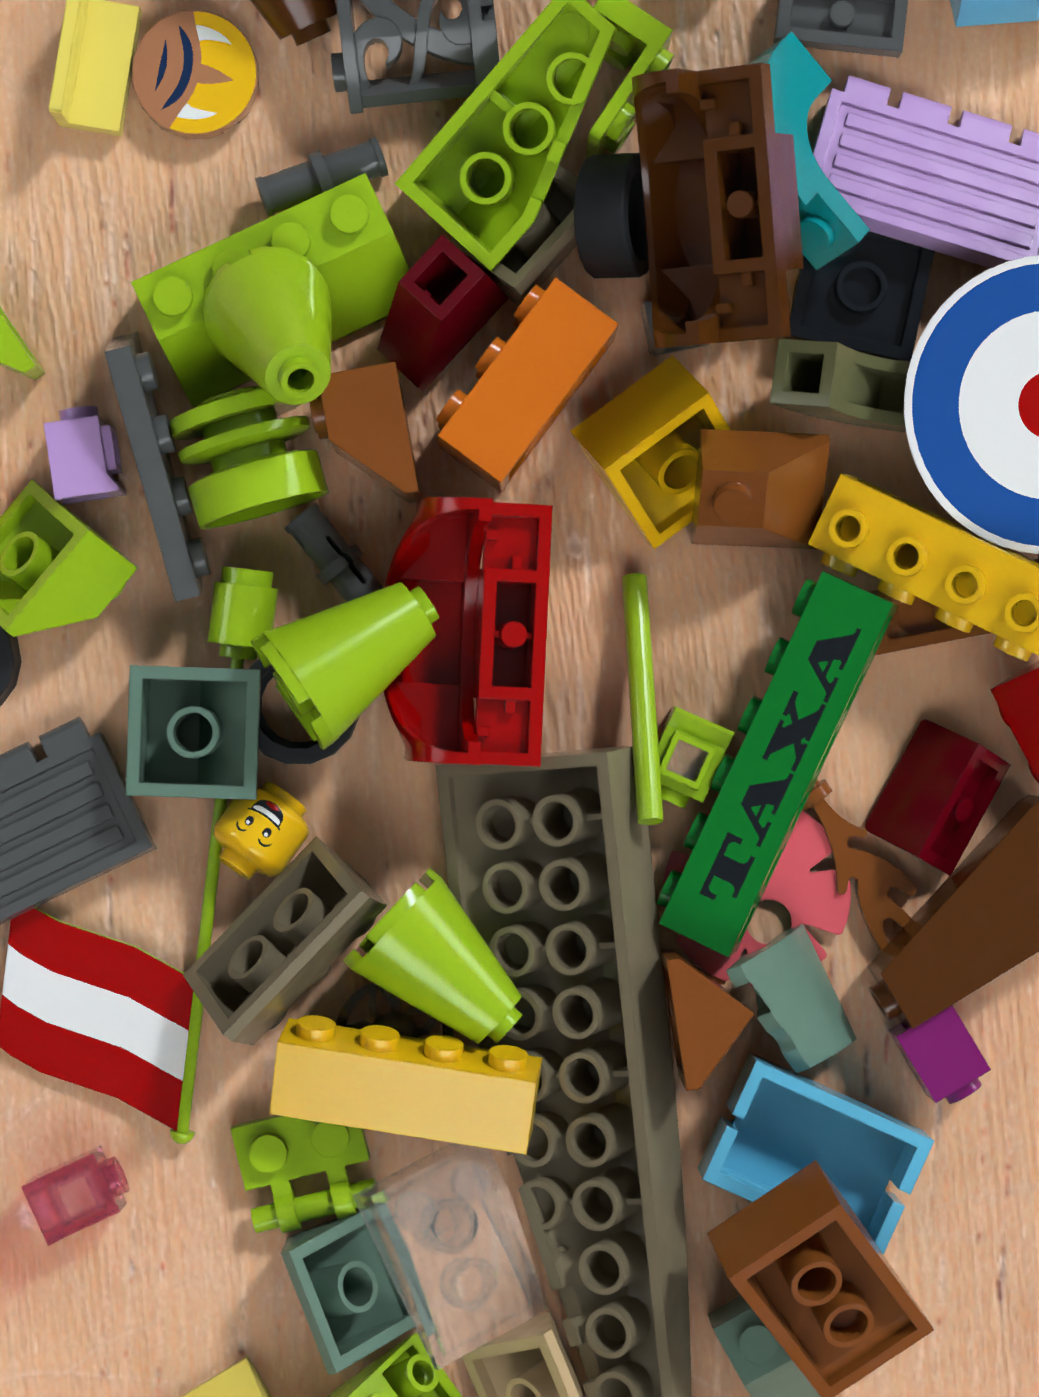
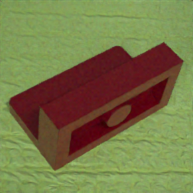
(937, 796)

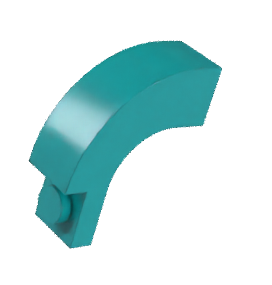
(826, 218)

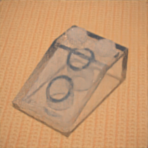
(453, 1249)

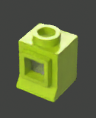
(689, 756)

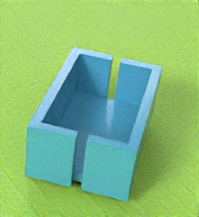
(792, 1121)

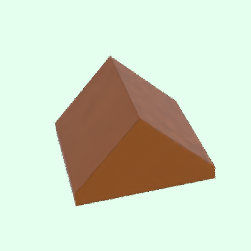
(702, 1018)

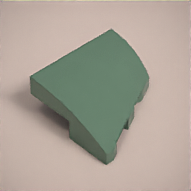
(795, 999)

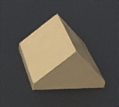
(524, 1363)

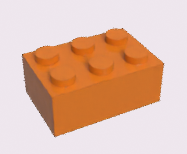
(525, 382)

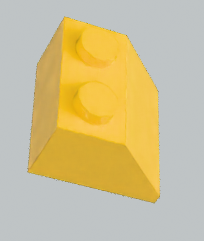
(649, 446)

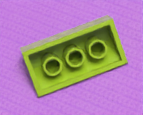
(338, 232)

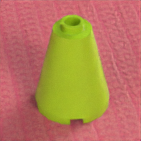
(273, 322)
(346, 656)
(439, 963)

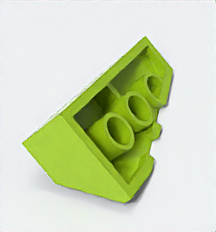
(505, 142)

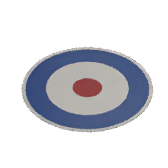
(977, 405)

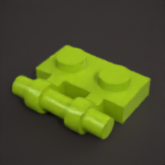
(289, 1148)

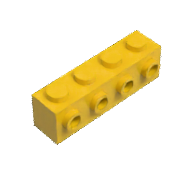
(931, 560)
(406, 1084)

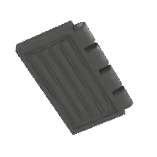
(63, 818)

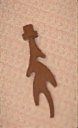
(871, 873)

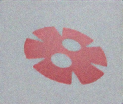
(806, 895)

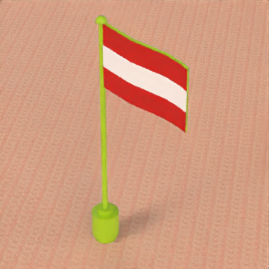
(104, 1006)

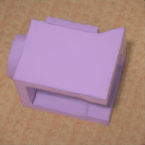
(83, 456)

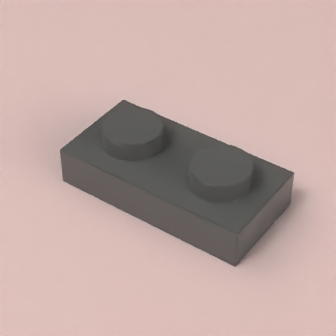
(845, 25)

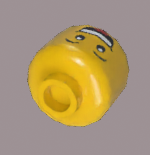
(261, 832)

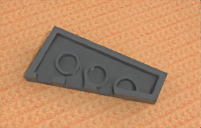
(151, 444)

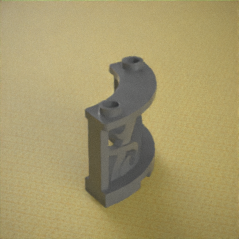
(462, 40)

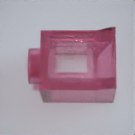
(76, 1194)

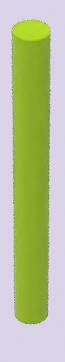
(642, 699)

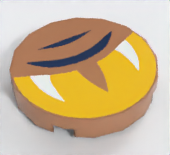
(195, 74)

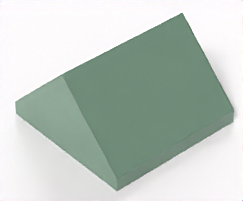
(344, 1290)

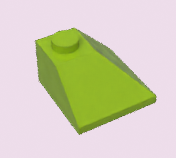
(53, 565)

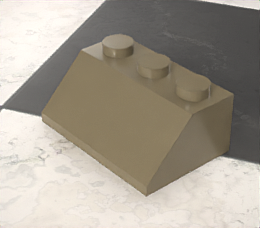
(283, 943)

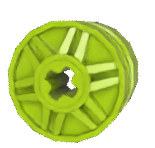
(248, 458)

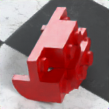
(486, 632)

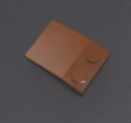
(818, 1281)

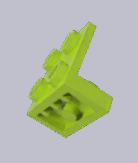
(638, 43)

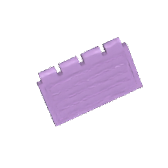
(930, 180)

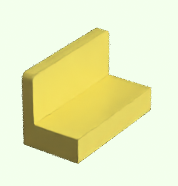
(95, 65)

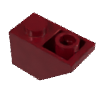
(437, 312)

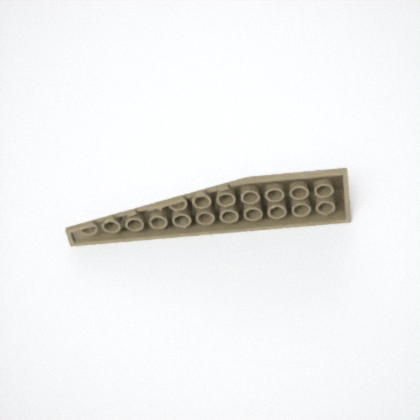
(570, 911)

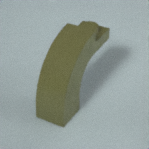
(839, 384)

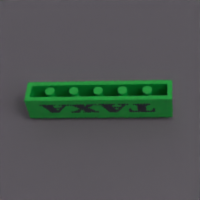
(777, 762)

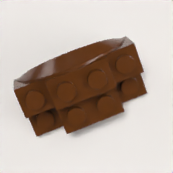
(716, 205)

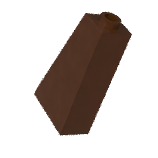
(969, 928)

